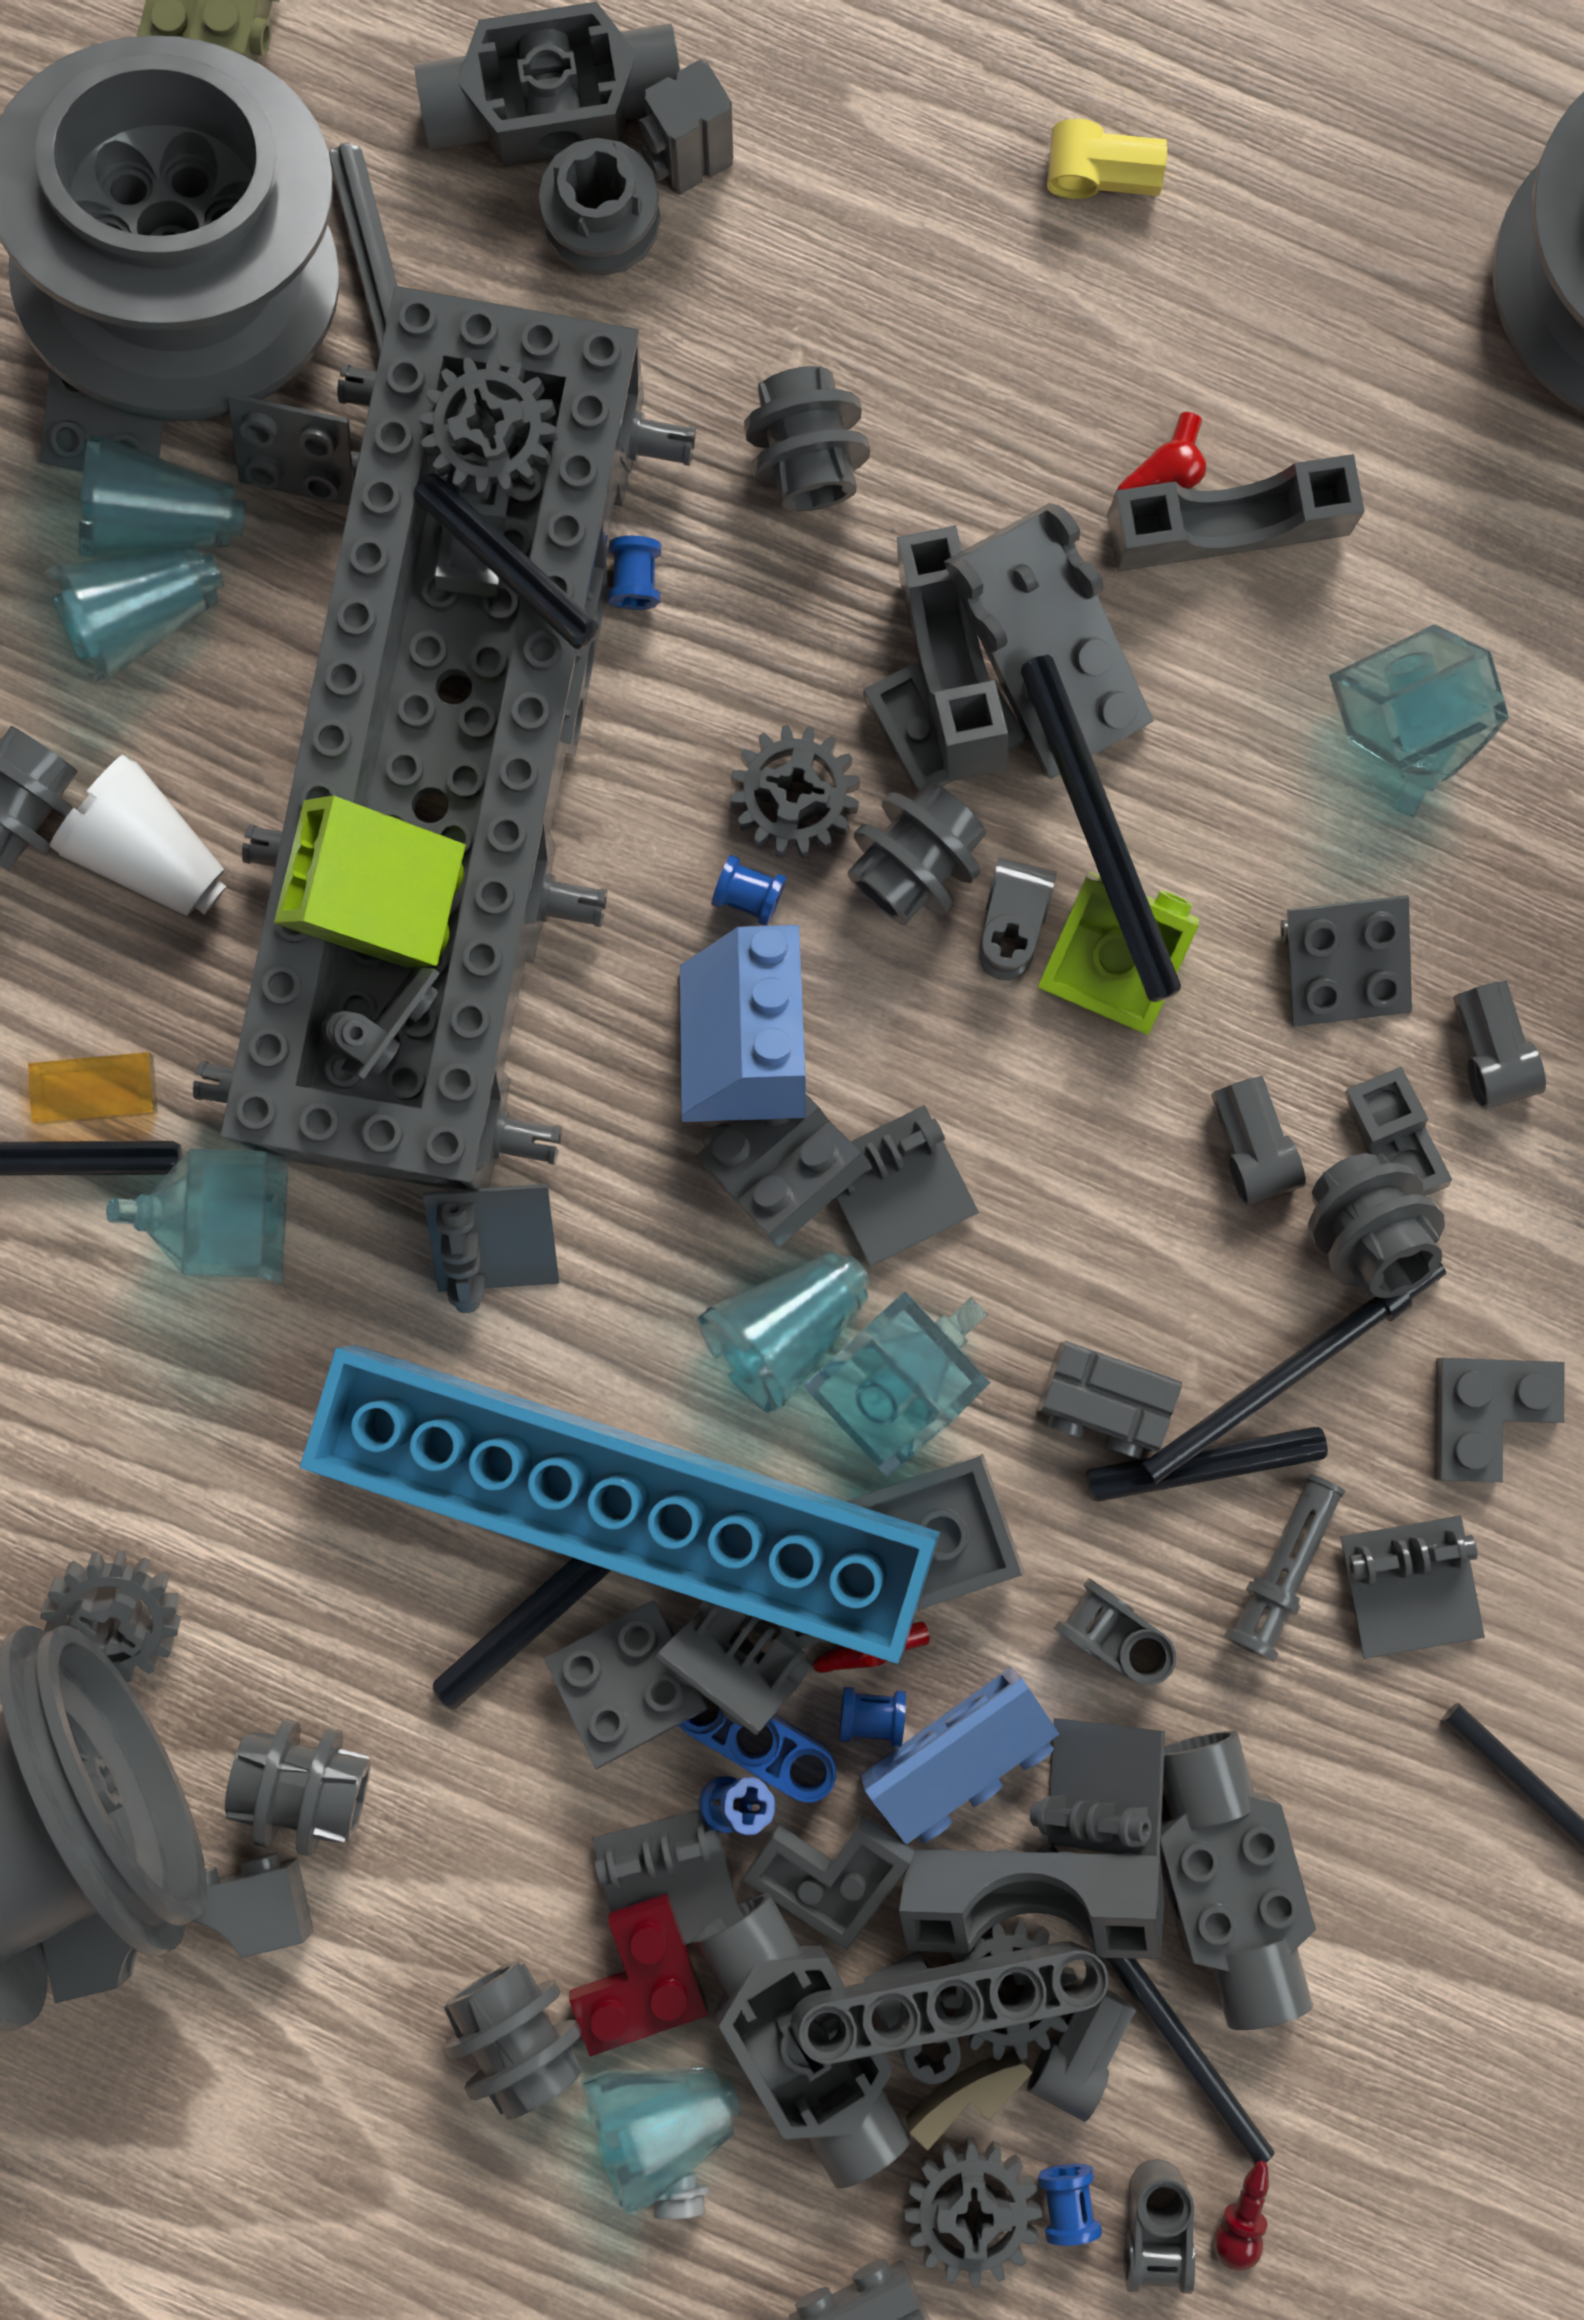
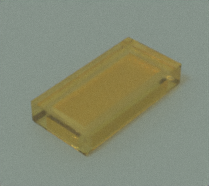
(92, 1088)

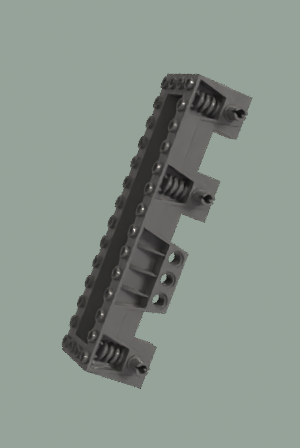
(389, 739)

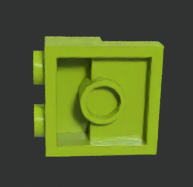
(1094, 962)

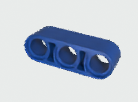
(773, 1763)

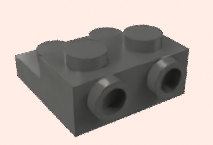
(782, 1167)

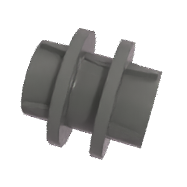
(600, 206)
(806, 438)
(29, 790)
(917, 853)
(1376, 1225)
(297, 1787)
(512, 2039)

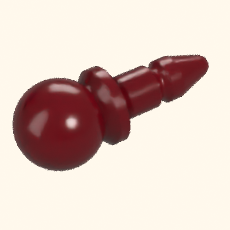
(1239, 2238)

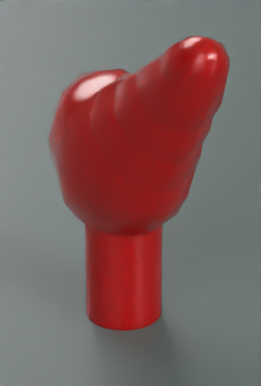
(1174, 460)
(847, 1658)

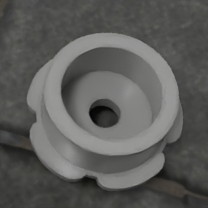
(682, 2200)

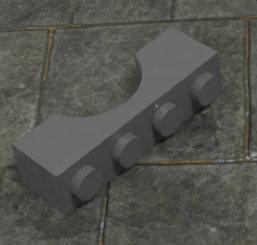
(1180, 524)
(950, 657)
(961, 1894)
(252, 1909)

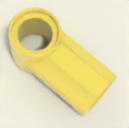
(1090, 161)

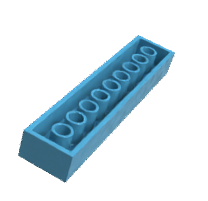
(621, 1501)

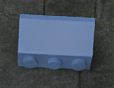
(743, 1028)
(960, 1757)

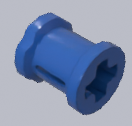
(634, 572)
(748, 890)
(872, 1716)
(749, 1792)
(1069, 2204)

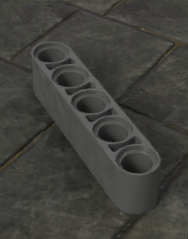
(978, 2013)

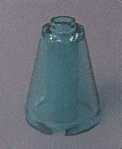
(150, 504)
(131, 602)
(784, 1326)

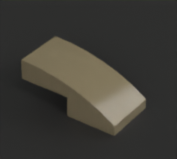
(984, 2085)

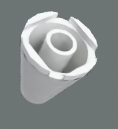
(140, 841)

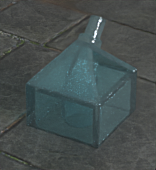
(1422, 707)
(216, 1215)
(901, 1380)

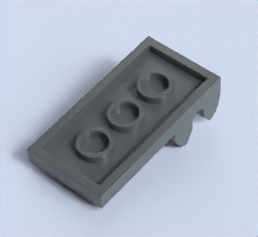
(1040, 598)
(973, 1537)

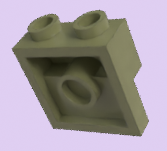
(227, 23)

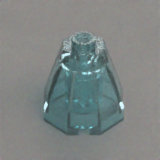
(657, 2126)

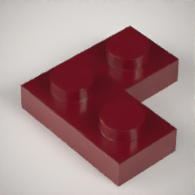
(653, 1991)

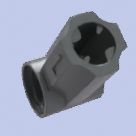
(1501, 1061)
(1261, 1156)
(1075, 2066)

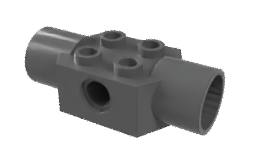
(543, 82)
(1234, 1882)
(829, 2104)

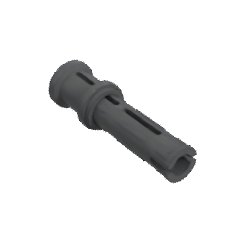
(1320, 1499)

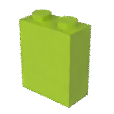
(370, 882)

